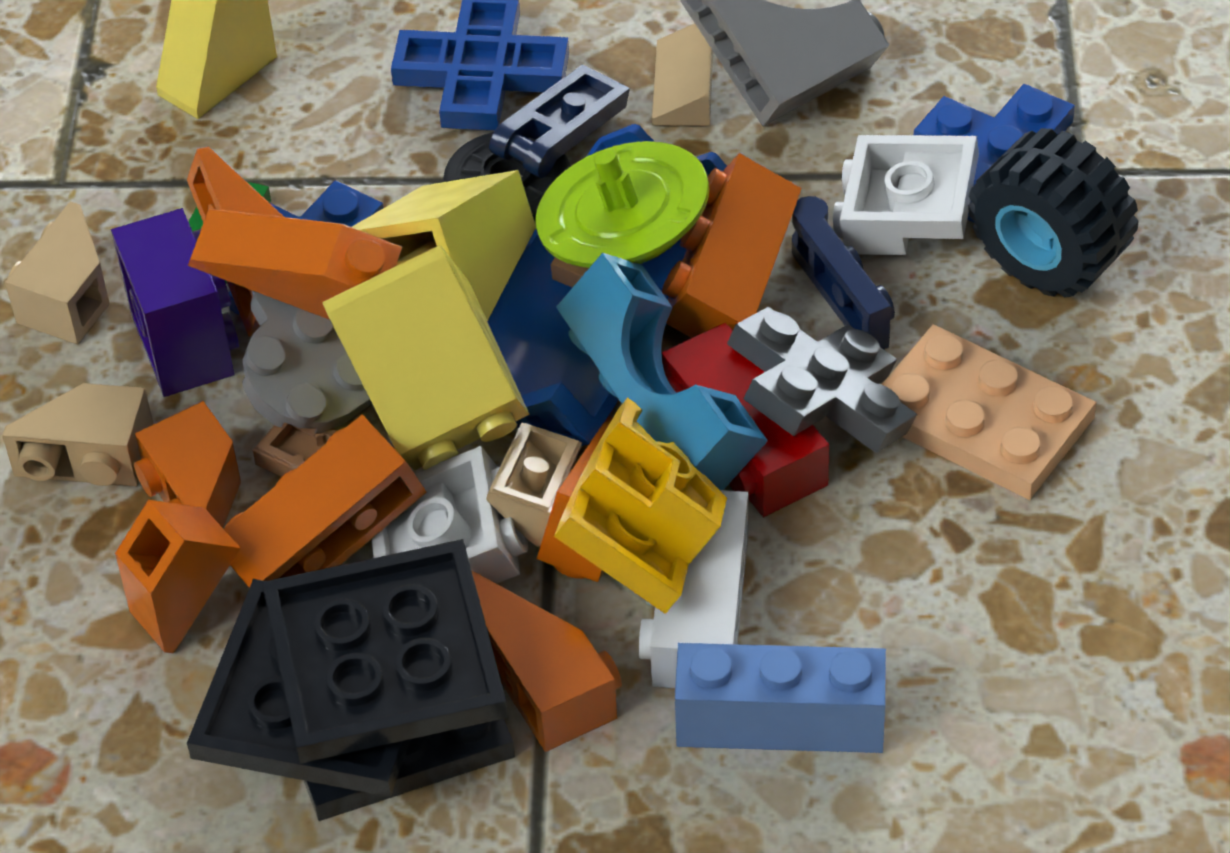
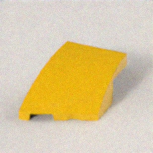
(641, 510)

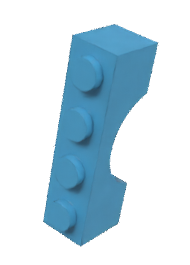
(620, 323)

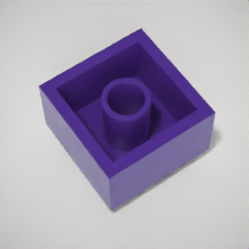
(175, 304)

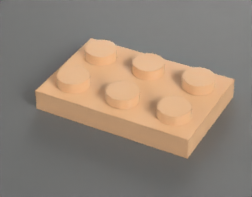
(988, 411)

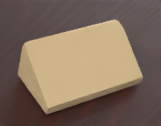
(683, 79)
(531, 477)

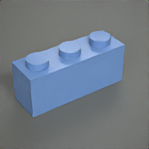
(780, 697)

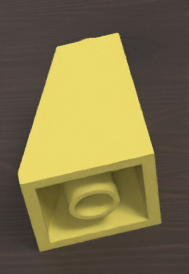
(475, 220)
(427, 358)

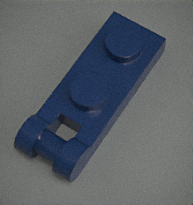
(559, 119)
(839, 272)

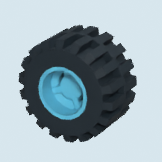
(1053, 212)

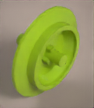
(623, 203)

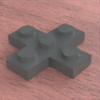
(821, 379)

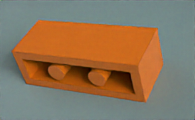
(730, 248)
(324, 507)

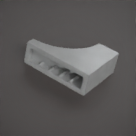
(787, 53)

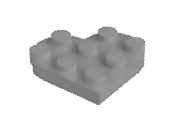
(299, 369)

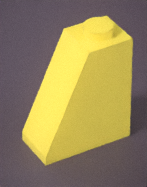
(213, 50)

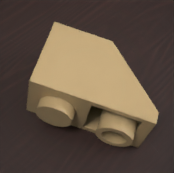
(60, 280)
(81, 436)

